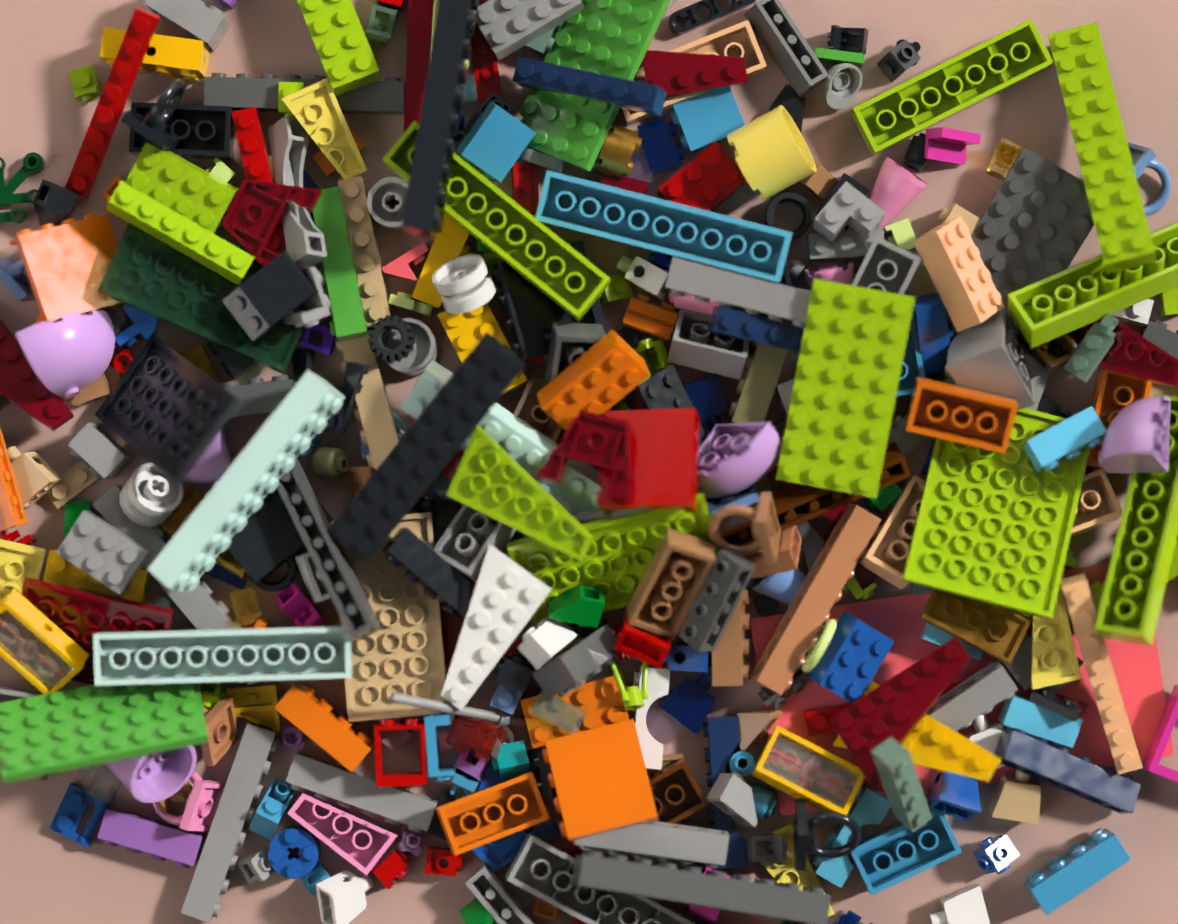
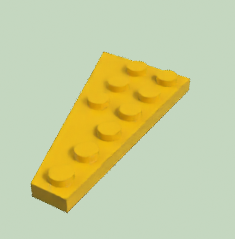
(944, 749)

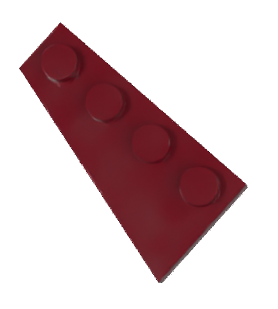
(692, 72)

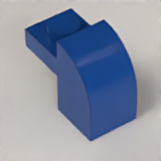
(143, 325)

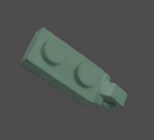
(1092, 348)

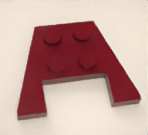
(258, 211)
(598, 443)

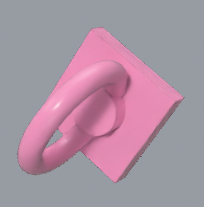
(199, 806)

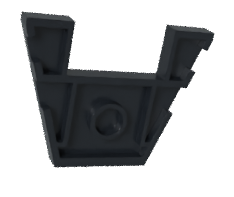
(354, 372)

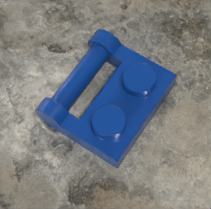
(71, 813)

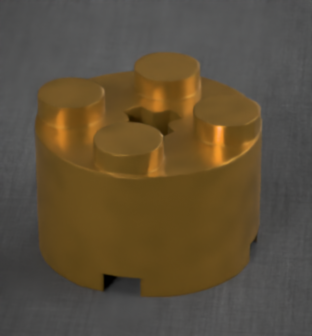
(617, 151)

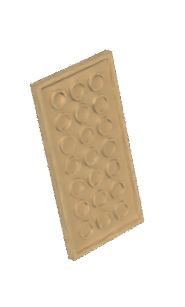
(409, 647)

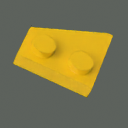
(257, 704)

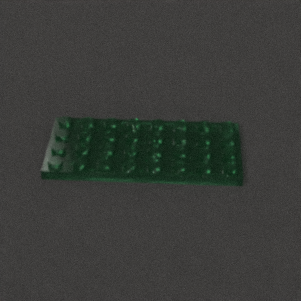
(190, 296)

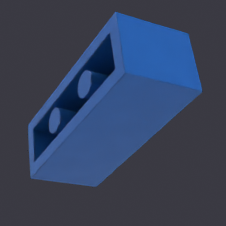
(932, 331)

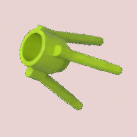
(631, 696)

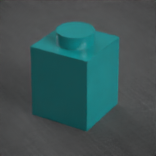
(511, 759)

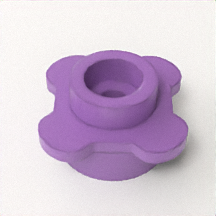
(287, 741)
(405, 846)

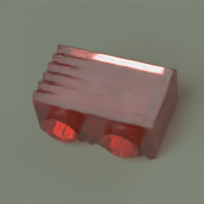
(476, 737)

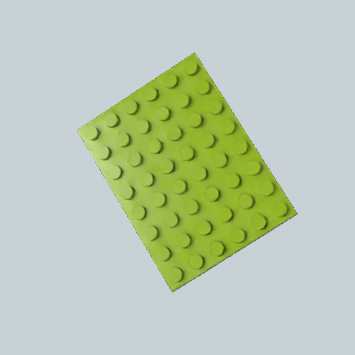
(995, 523)

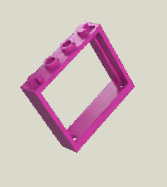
(1161, 738)

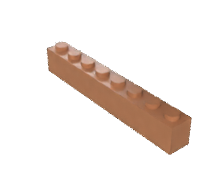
(815, 598)

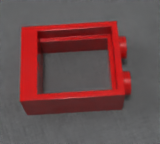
(632, 642)
(400, 778)

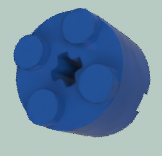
(280, 855)

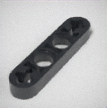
(714, 10)

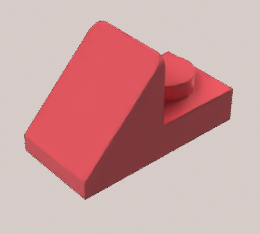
(401, 266)

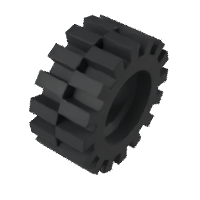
(404, 346)

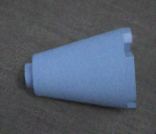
(779, 586)

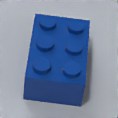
(851, 658)

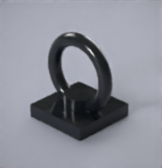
(154, 123)
(805, 835)

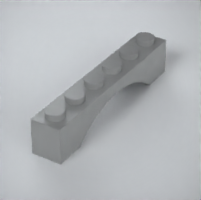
(288, 149)

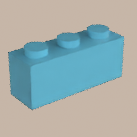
(1065, 440)
(1038, 722)

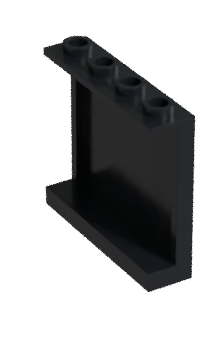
(532, 312)
(267, 539)

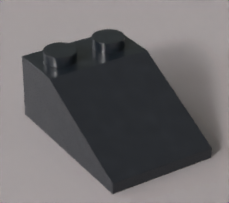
(269, 296)

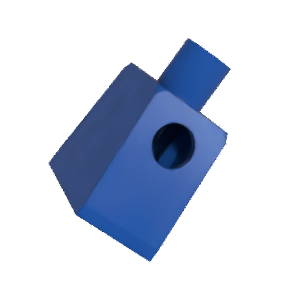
(694, 660)
(954, 795)

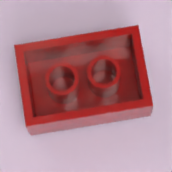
(704, 180)

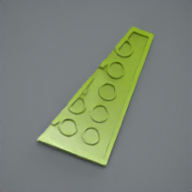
(505, 491)

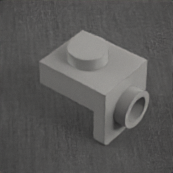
(256, 866)

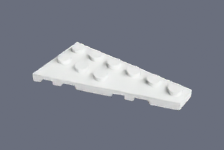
(497, 613)

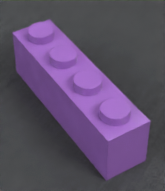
(150, 836)

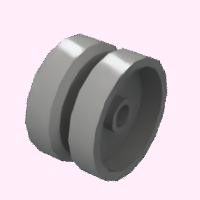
(425, 348)

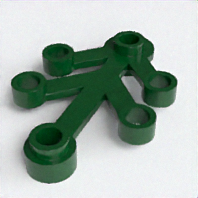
(7, 191)

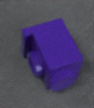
(327, 344)

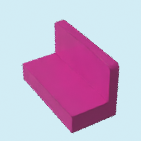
(948, 144)

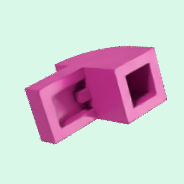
(299, 606)

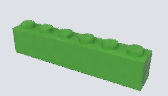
(339, 268)

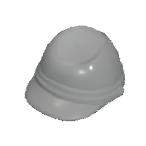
(842, 85)

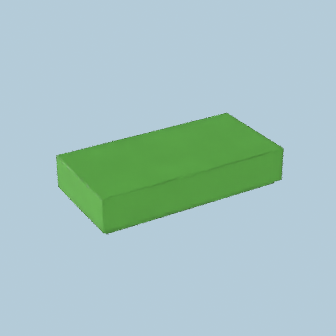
(837, 57)

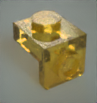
(1003, 158)
(246, 605)

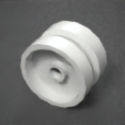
(464, 283)
(150, 496)

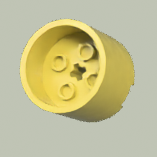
(772, 152)

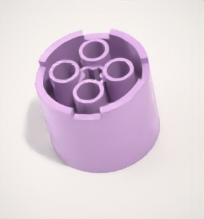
(155, 774)

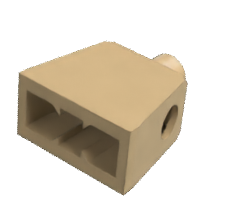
(32, 475)
(1016, 798)

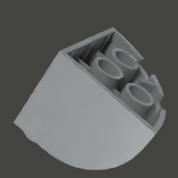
(989, 360)

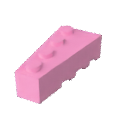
(346, 834)

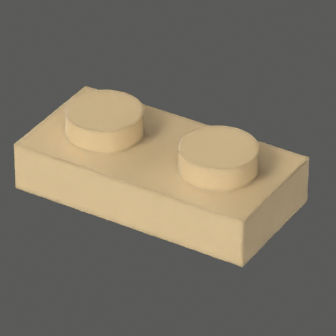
(72, 484)

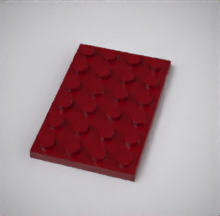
(86, 612)

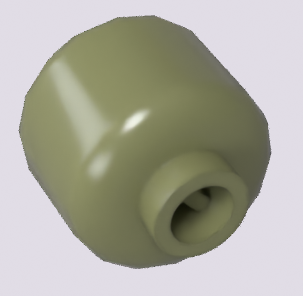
(330, 463)

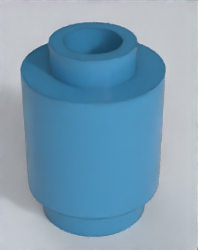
(733, 764)

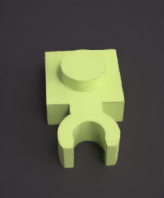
(404, 301)

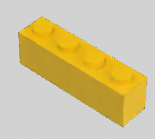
(447, 246)

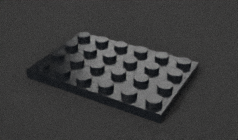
(167, 409)

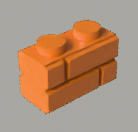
(650, 318)

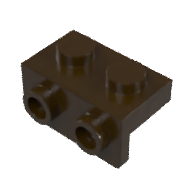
(1052, 353)

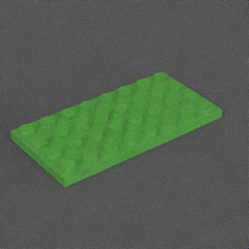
(601, 39)
(97, 726)

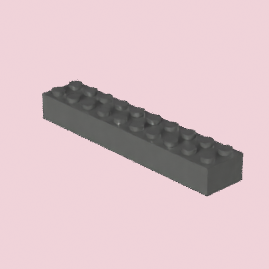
(701, 889)

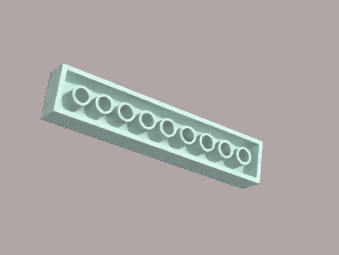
(519, 440)
(247, 483)
(222, 655)

